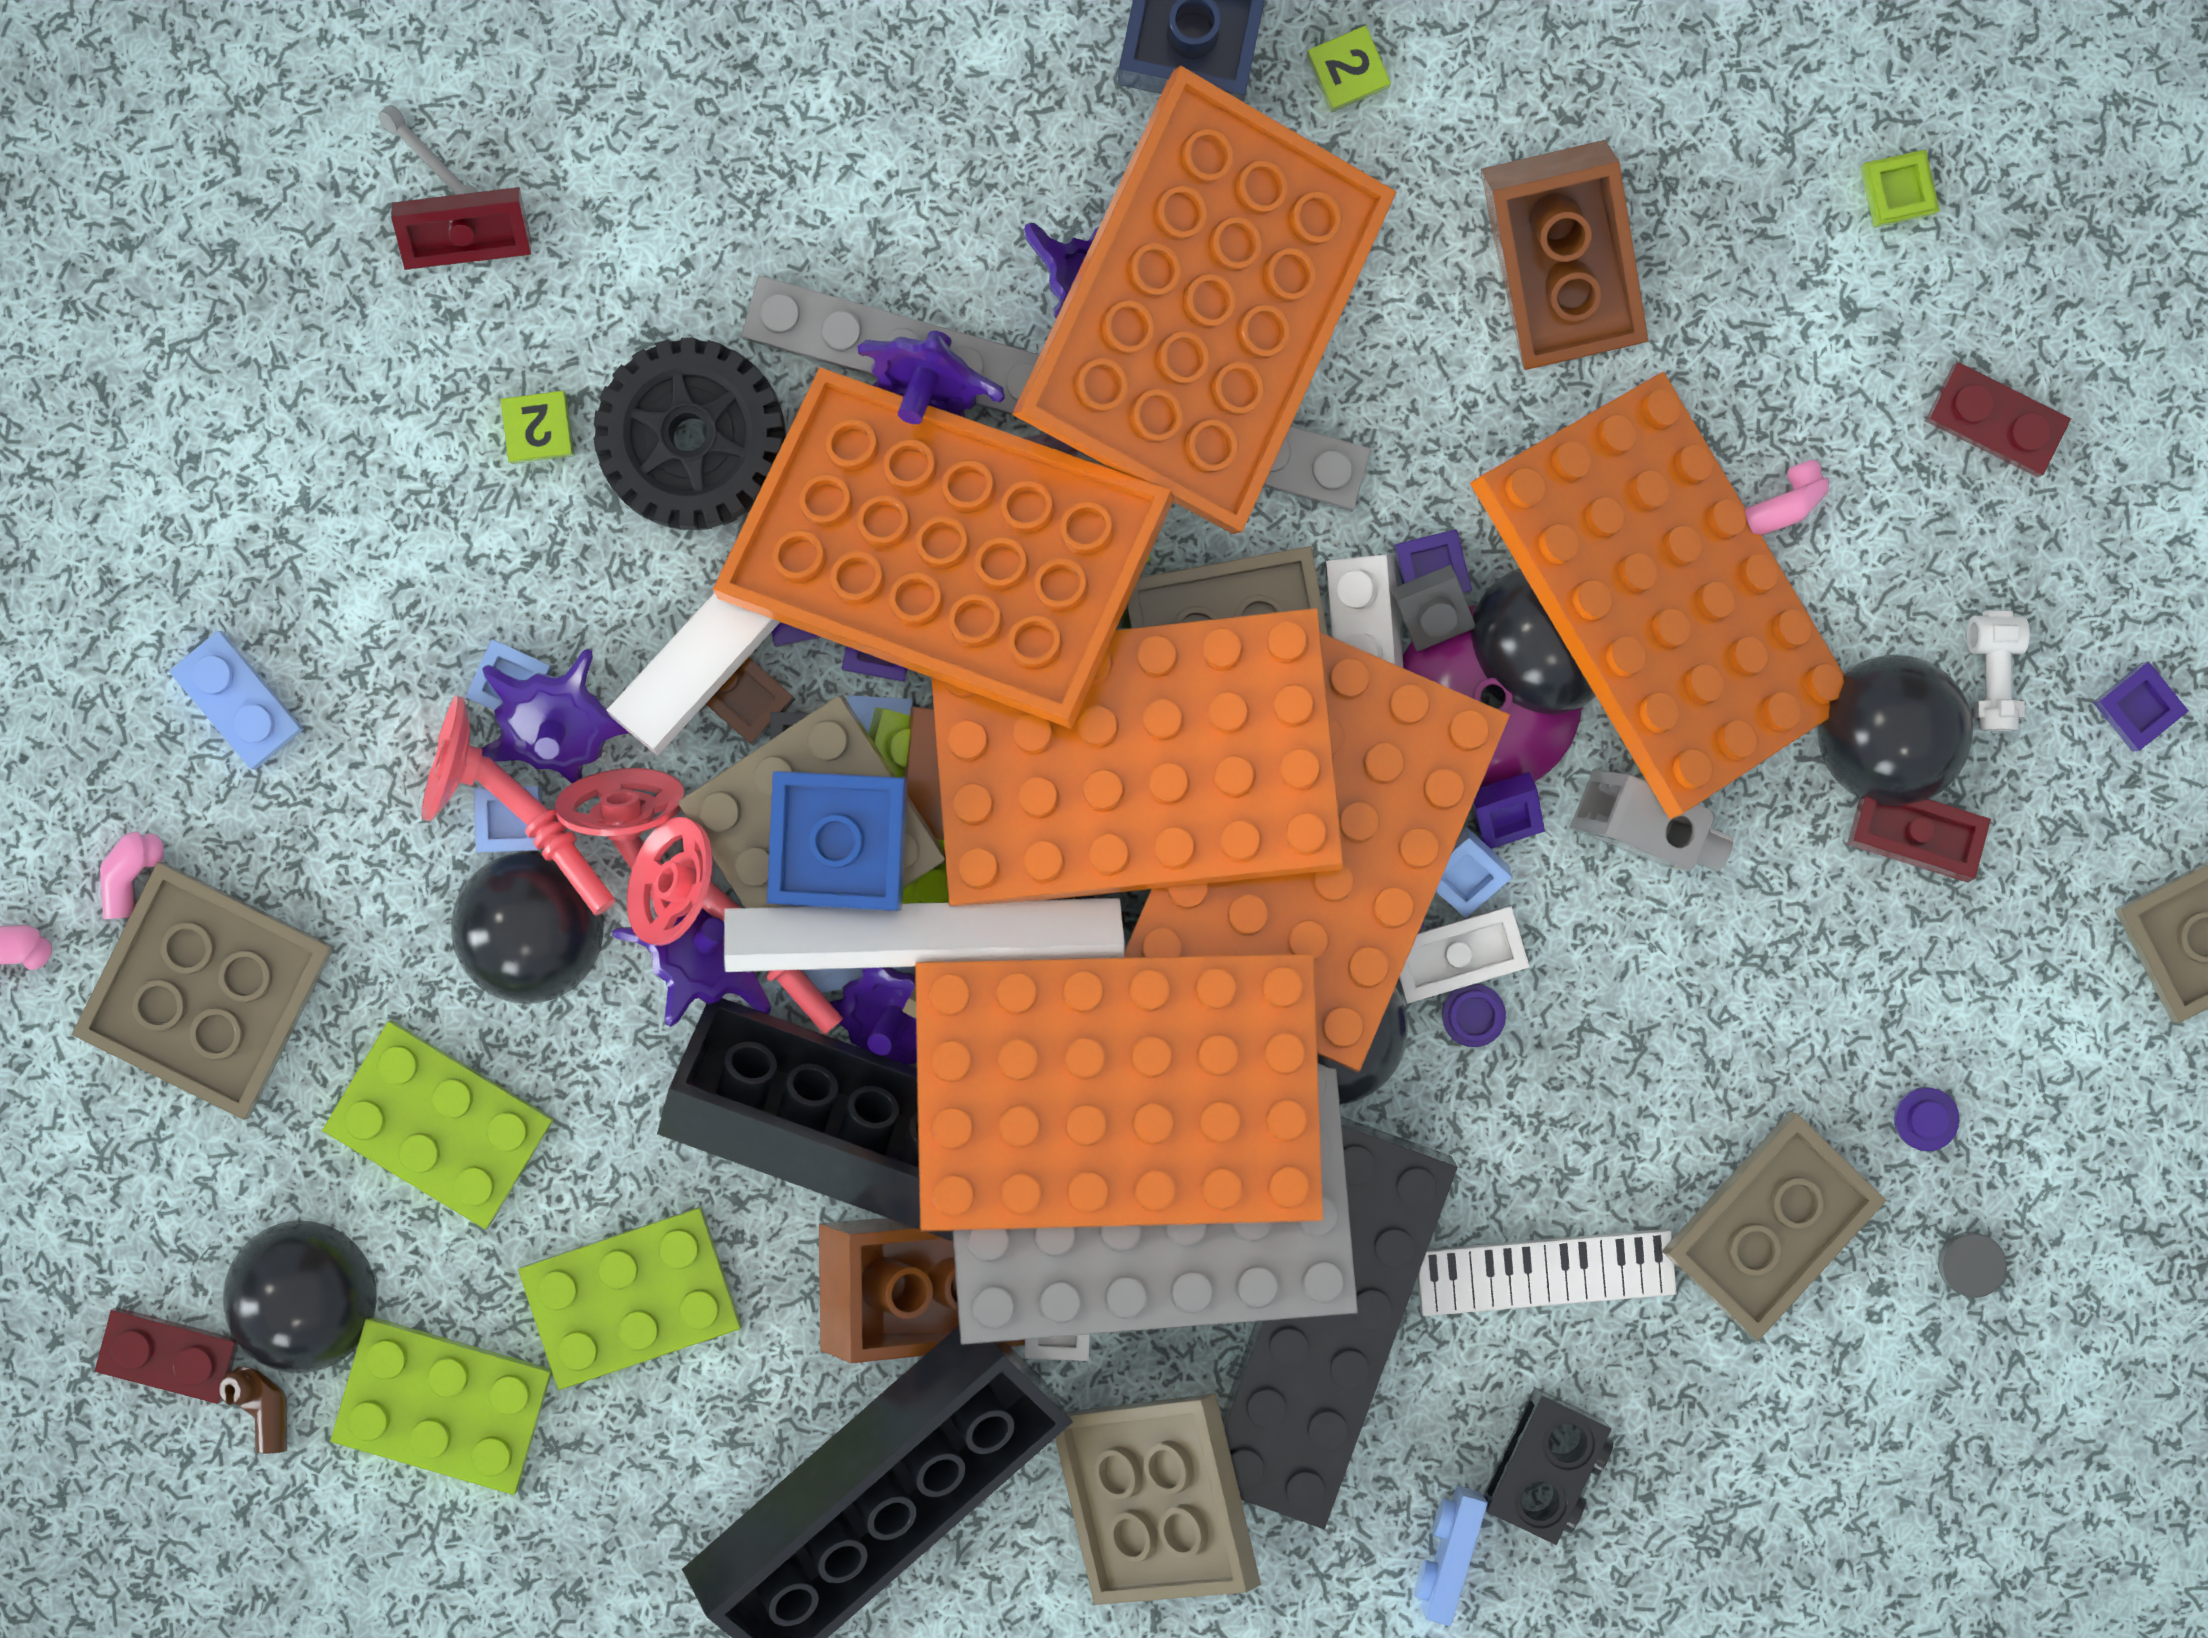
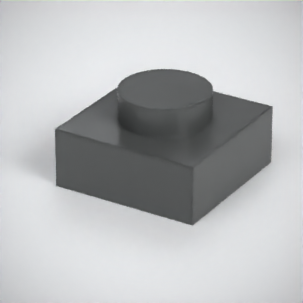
(1433, 608)

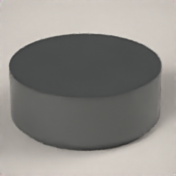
(1972, 1264)

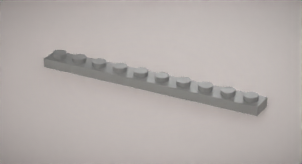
(833, 327)

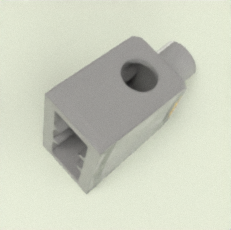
(1629, 816)

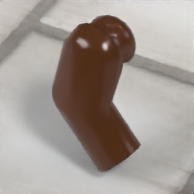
(261, 1400)

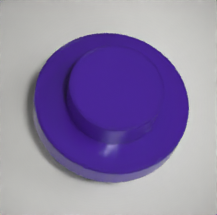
(1473, 1015)
(1926, 1119)

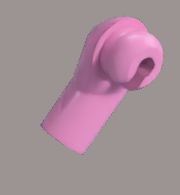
(1793, 506)
(121, 869)
(24, 945)

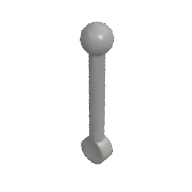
(395, 123)

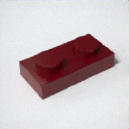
(461, 228)
(1998, 419)
(1922, 835)
(165, 1354)

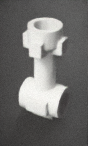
(1998, 636)

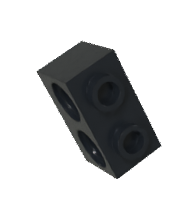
(1529, 1461)

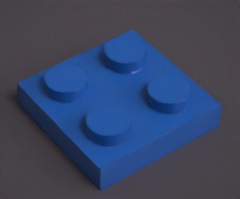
(837, 840)

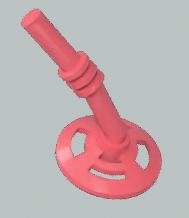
(462, 763)
(621, 811)
(688, 888)

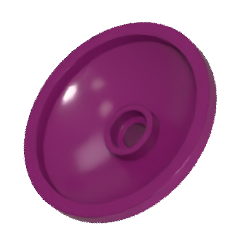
(1529, 740)

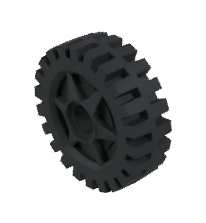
(648, 404)

